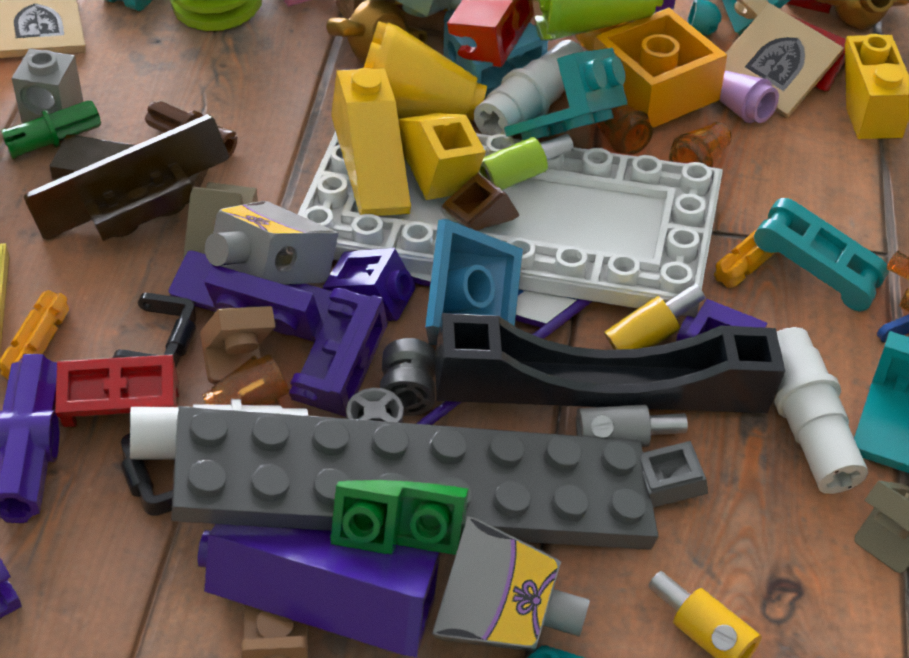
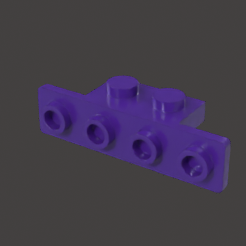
(296, 307)

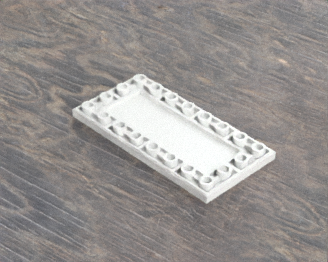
(586, 226)

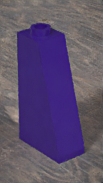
(324, 585)

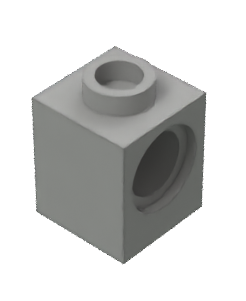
(46, 83)

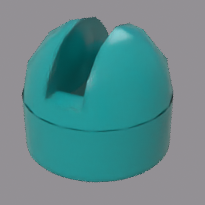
(704, 16)

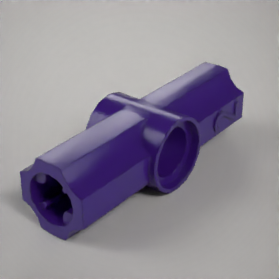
(27, 436)

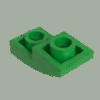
(403, 513)

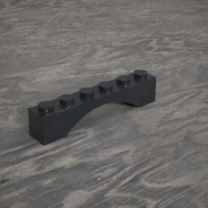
(498, 363)

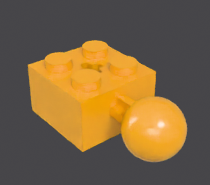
(665, 64)

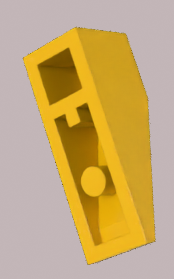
(371, 141)

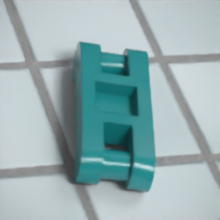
(822, 252)

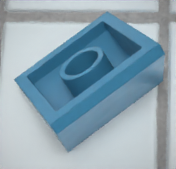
(471, 276)

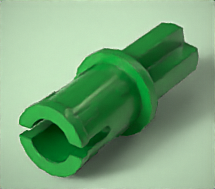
(51, 128)

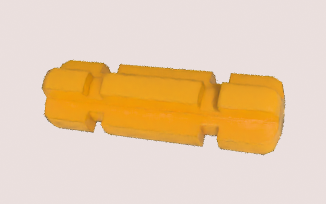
(742, 261)
(36, 329)

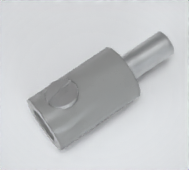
(627, 423)

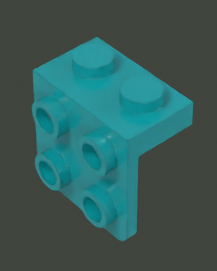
(593, 89)
(885, 416)

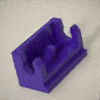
(341, 352)

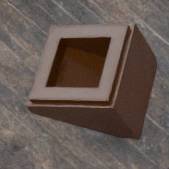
(480, 204)

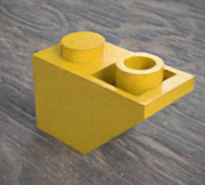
(876, 87)
(441, 152)

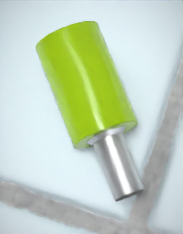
(522, 160)

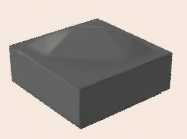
(673, 474)

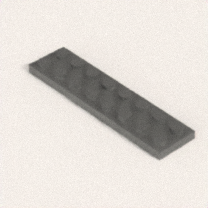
(526, 484)

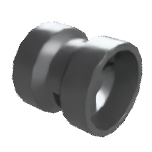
(411, 378)

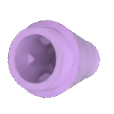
(749, 96)

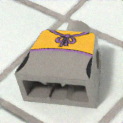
(256, 239)
(504, 593)

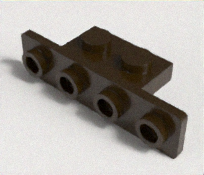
(130, 185)

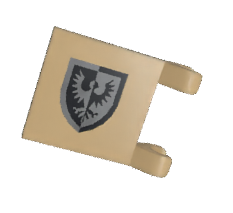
(40, 26)
(782, 52)

